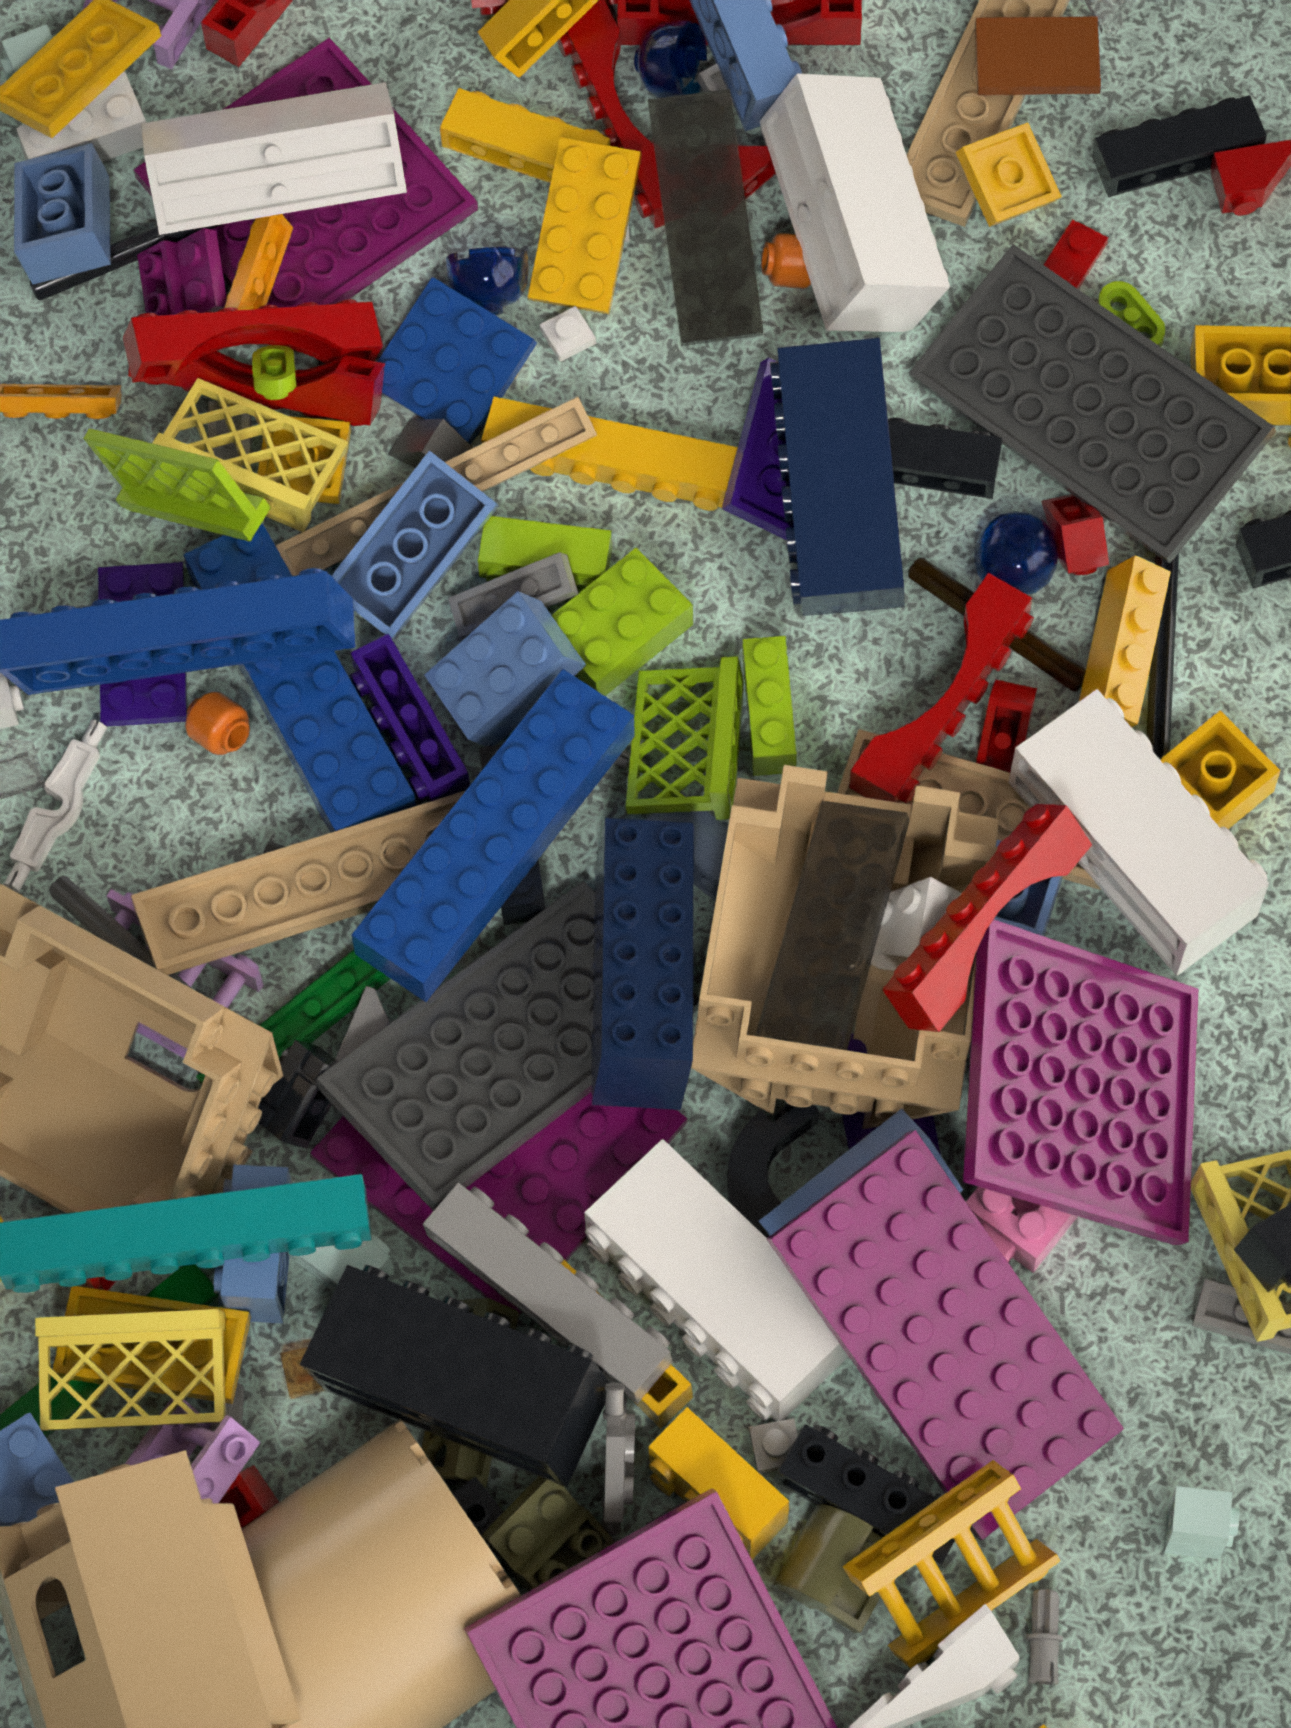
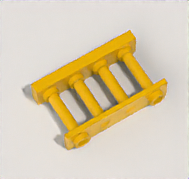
(927, 1531)

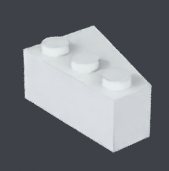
(907, 918)

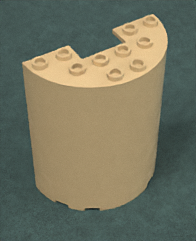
(373, 1588)

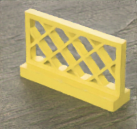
(286, 504)
(1227, 1228)
(127, 1329)

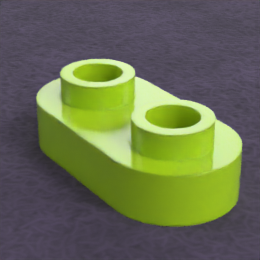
(1137, 311)
(274, 371)

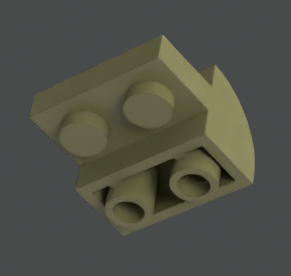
(544, 1534)
(815, 1569)

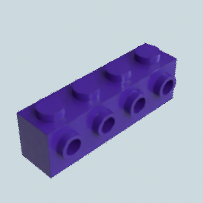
(409, 721)

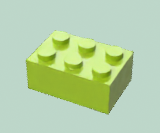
(623, 621)

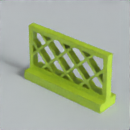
(178, 486)
(721, 747)

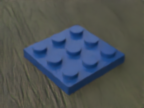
(452, 359)

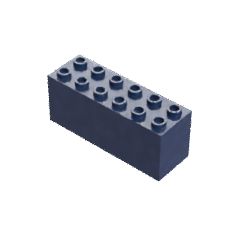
(838, 477)
(643, 964)

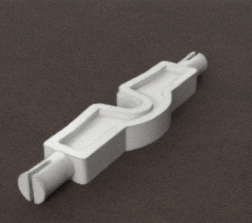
(46, 825)

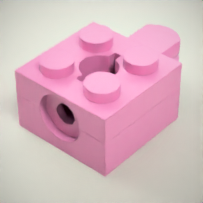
(1019, 1226)

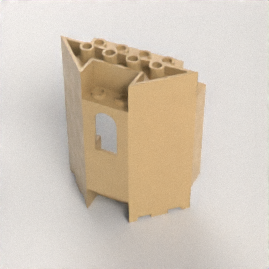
(754, 898)
(83, 1115)
(157, 1602)

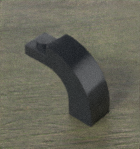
(753, 1154)

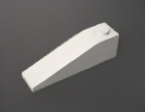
(964, 1669)

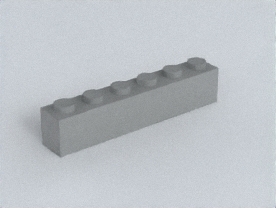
(547, 1291)

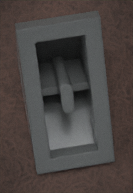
(427, 435)

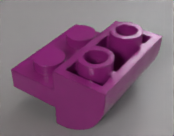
(183, 275)

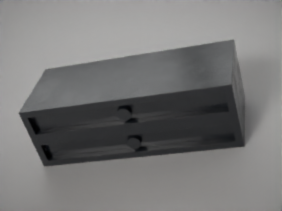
(457, 1373)

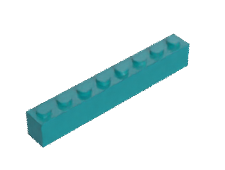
(184, 1233)

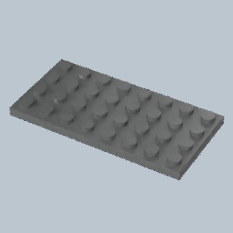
(1092, 403)
(481, 1059)

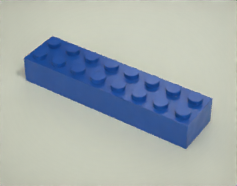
(176, 632)
(311, 703)
(493, 835)

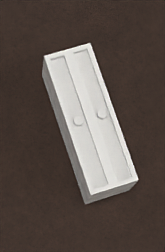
(273, 158)
(854, 203)
(1149, 836)
(713, 1281)

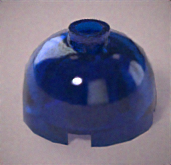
(668, 55)
(489, 276)
(1017, 551)

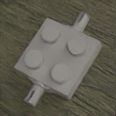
(619, 1457)

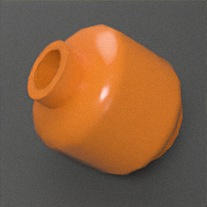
(784, 262)
(217, 723)

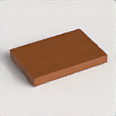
(1037, 55)

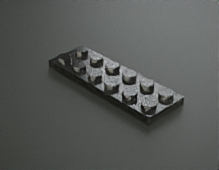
(705, 217)
(833, 925)

